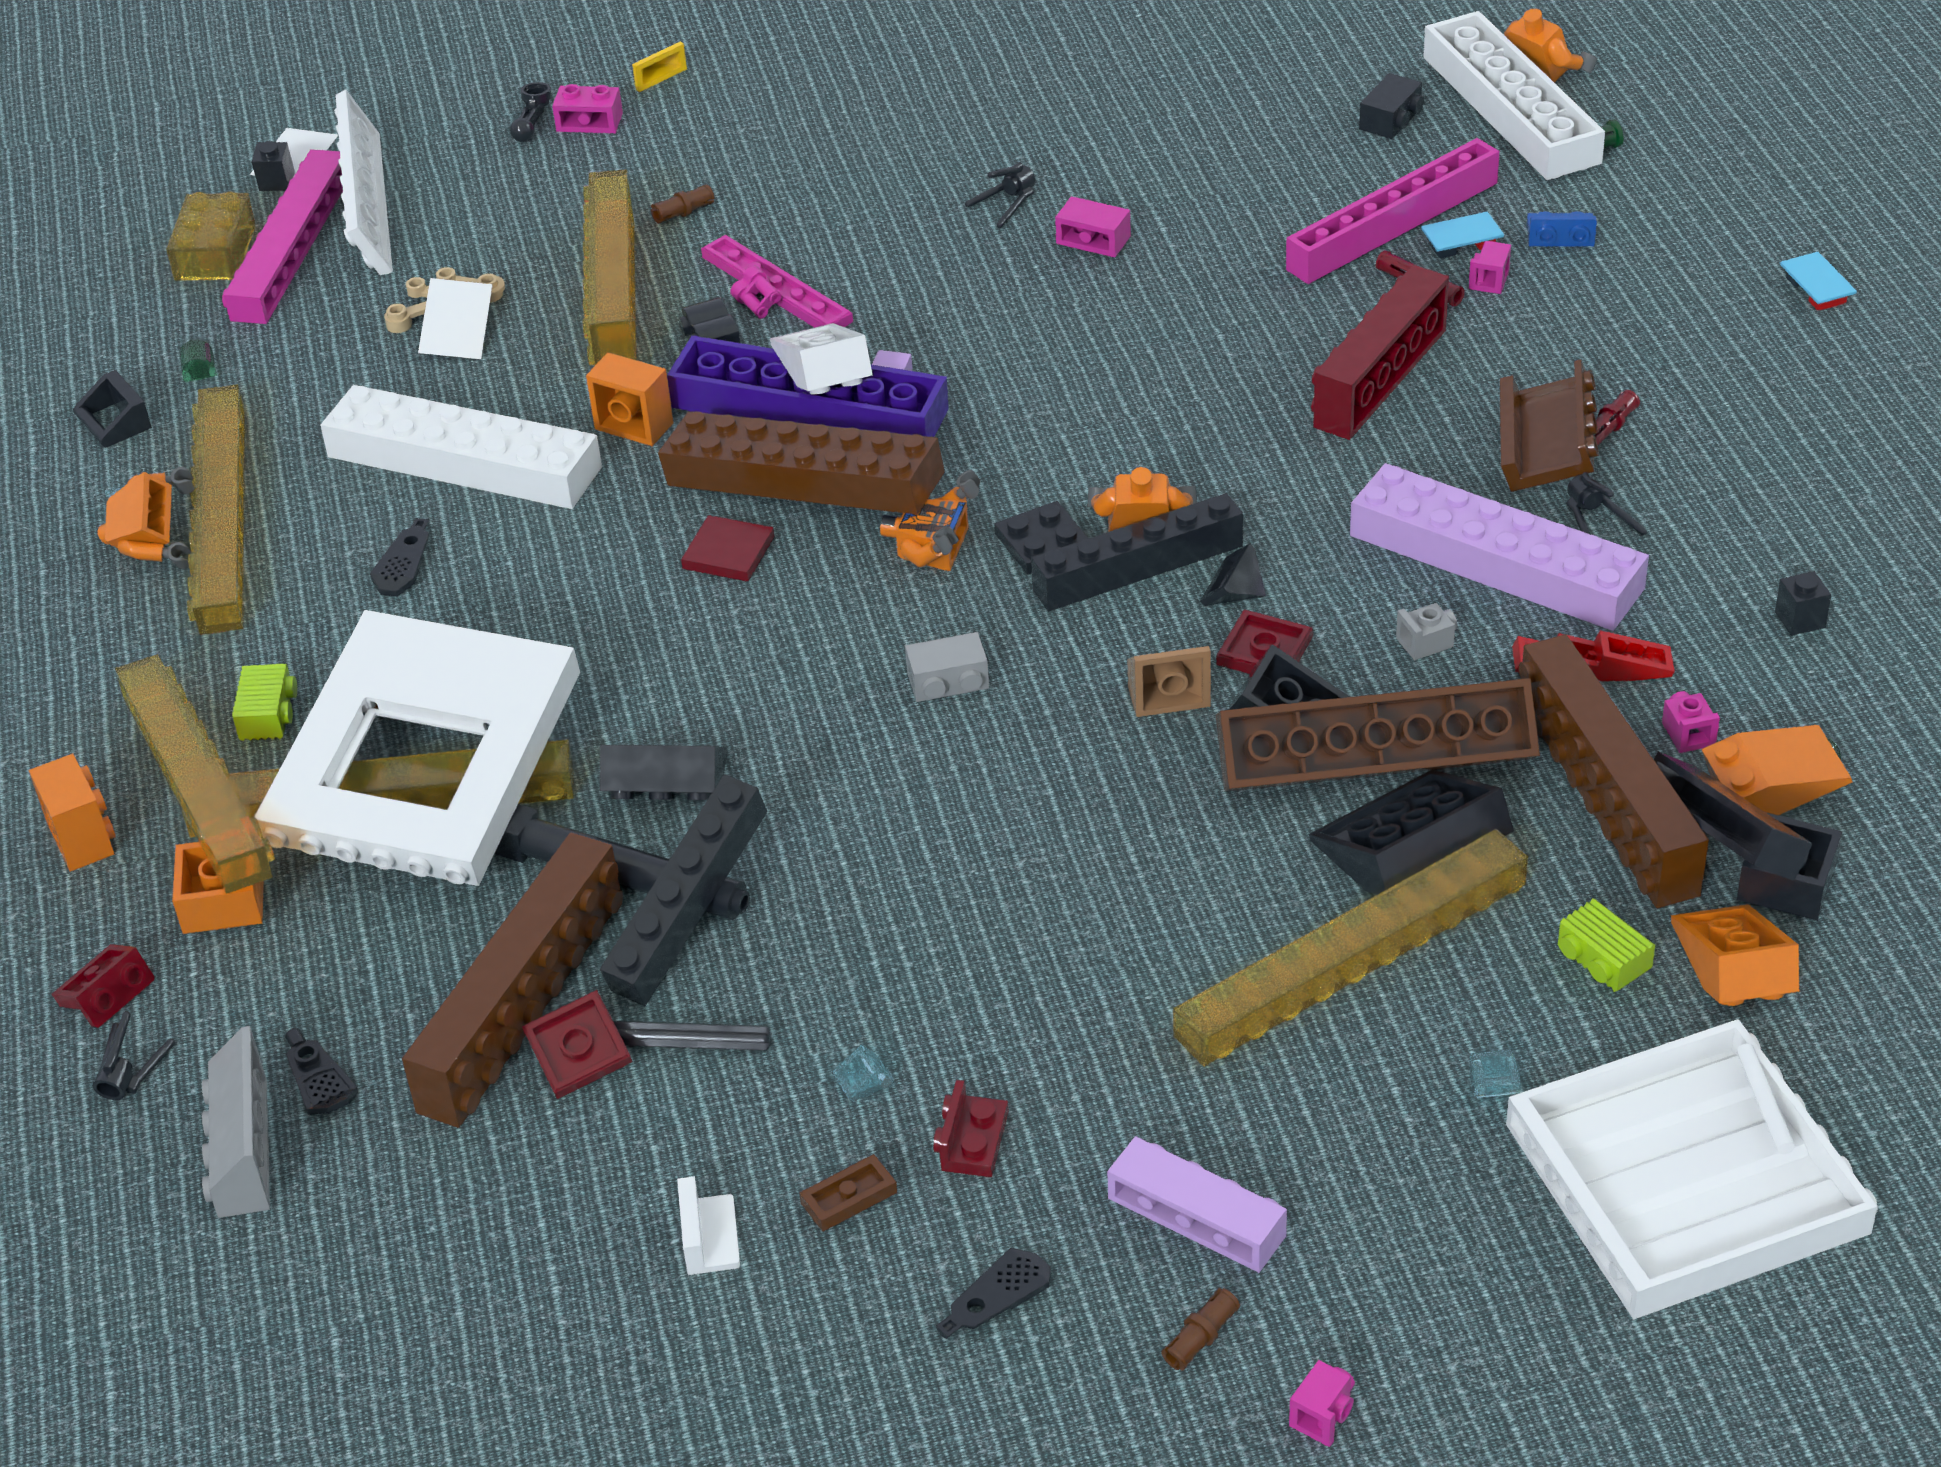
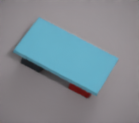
(1472, 229)
(1819, 279)

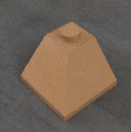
(1170, 681)

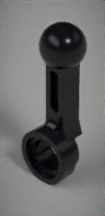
(535, 96)

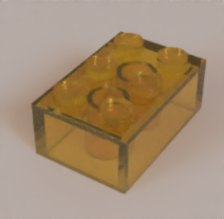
(211, 236)

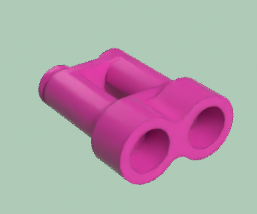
(749, 286)

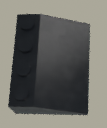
(1412, 828)

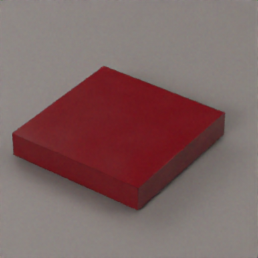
(728, 548)
(1255, 634)
(577, 1044)

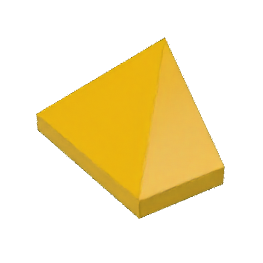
(659, 66)

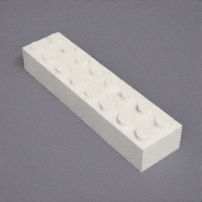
(1514, 95)
(462, 446)

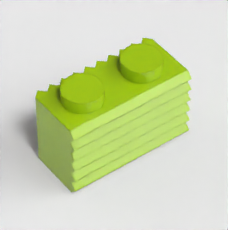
(264, 701)
(1605, 945)

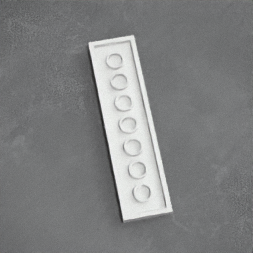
(363, 184)

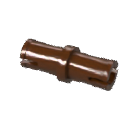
(682, 203)
(1200, 1329)

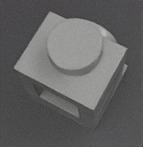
(1426, 630)

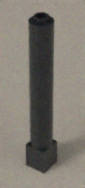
(637, 869)

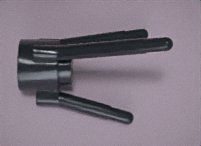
(1017, 181)
(1589, 495)
(116, 1072)

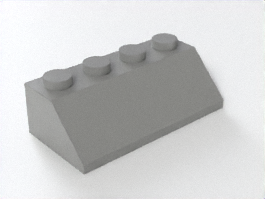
(236, 1129)

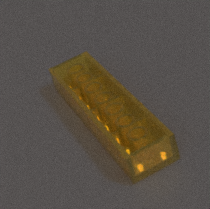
(609, 267)

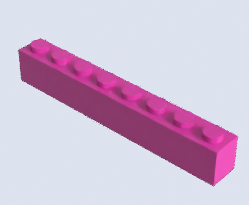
(1391, 210)
(285, 239)

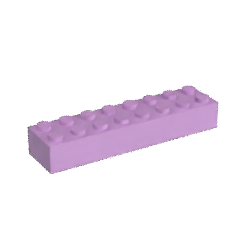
(1499, 546)

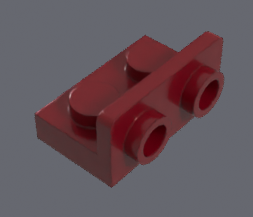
(105, 984)
(970, 1132)

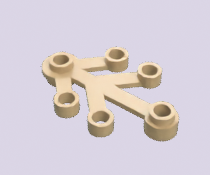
(399, 317)

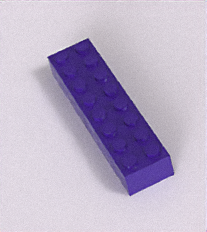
(754, 383)

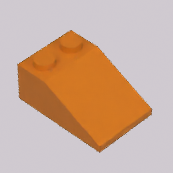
(1777, 766)
(1738, 954)

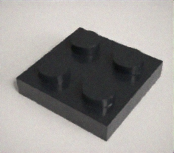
(1038, 532)

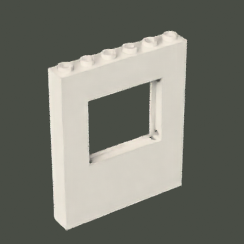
(434, 679)

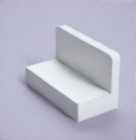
(707, 1230)

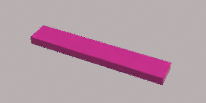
(795, 295)

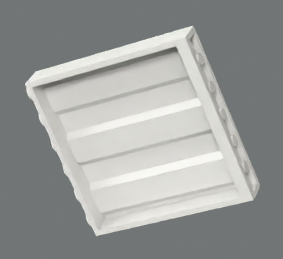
(1678, 1172)

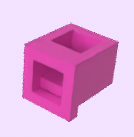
(1490, 267)
(1686, 713)
(1321, 1402)

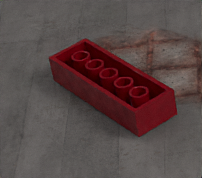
(1380, 352)

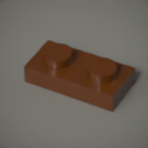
(848, 1192)

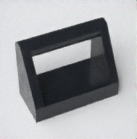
(108, 391)

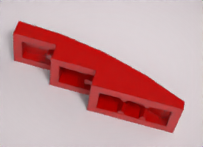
(1615, 656)

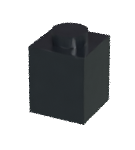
(272, 166)
(1803, 603)

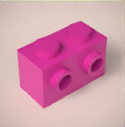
(587, 109)
(1093, 226)

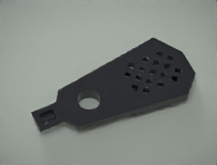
(402, 561)
(318, 1078)
(1003, 1286)

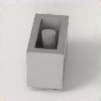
(947, 666)

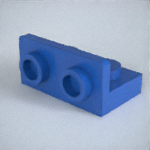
(1561, 229)

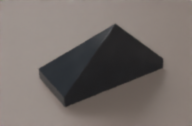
(1236, 579)

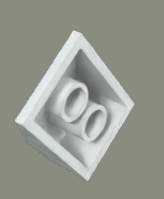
(824, 357)

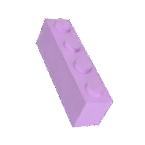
(1197, 1203)

